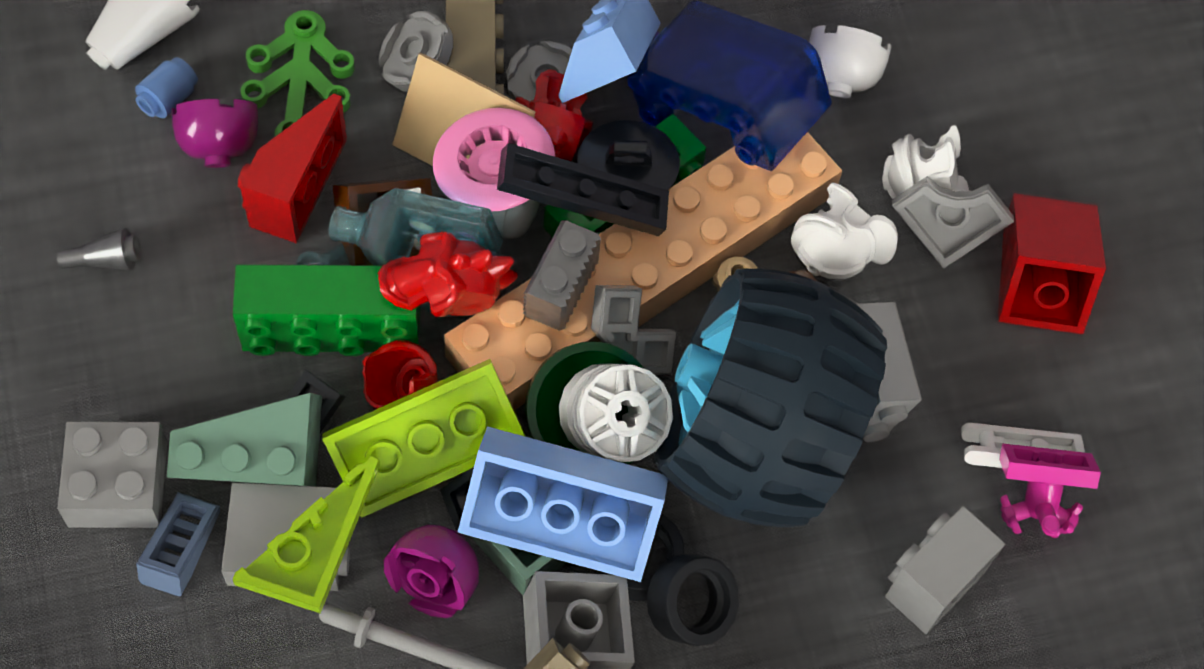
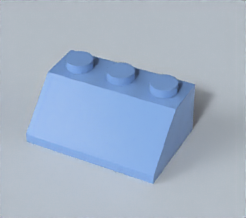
(609, 45)

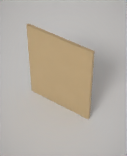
(436, 101)

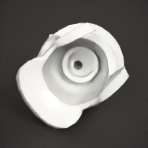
(916, 160)
(843, 238)

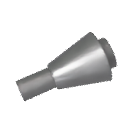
(112, 251)

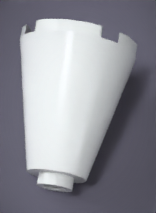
(134, 26)

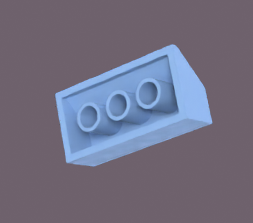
(563, 504)

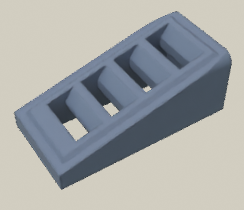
(169, 571)

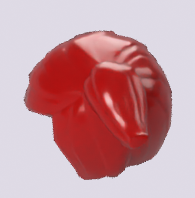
(396, 372)

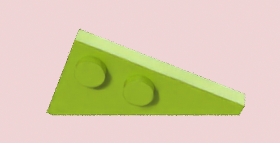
(306, 557)

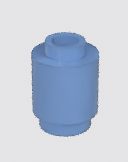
(165, 87)

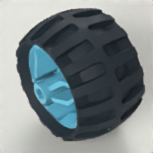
(772, 398)

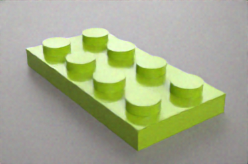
(424, 434)

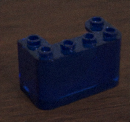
(735, 75)

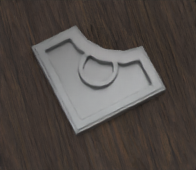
(950, 220)

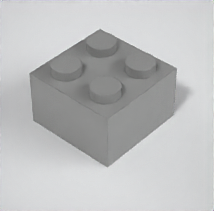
(112, 475)
(942, 567)
(582, 611)

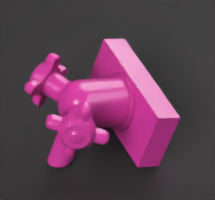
(1046, 475)

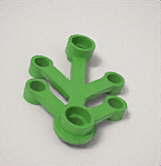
(300, 69)

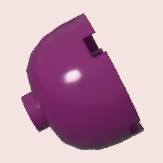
(215, 129)
(434, 568)

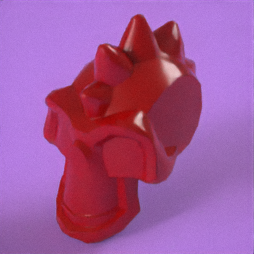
(561, 120)
(448, 274)

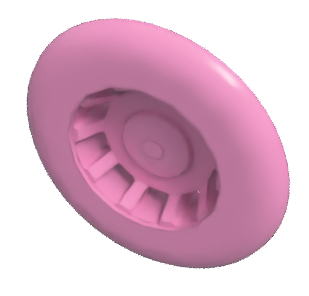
(483, 129)

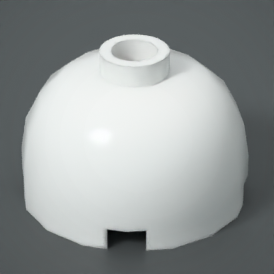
(850, 58)

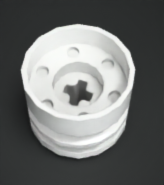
(594, 398)

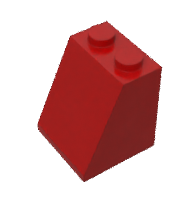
(1050, 264)

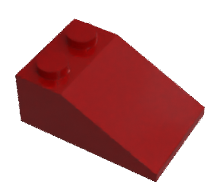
(293, 170)

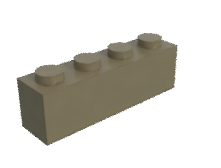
(474, 35)

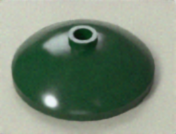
(552, 377)

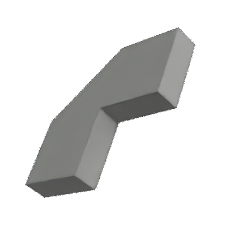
(617, 321)

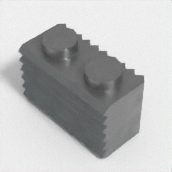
(562, 275)

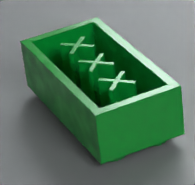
(316, 310)

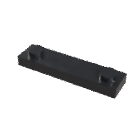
(582, 189)

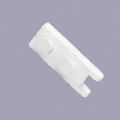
(993, 436)

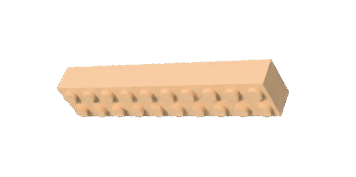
(710, 218)

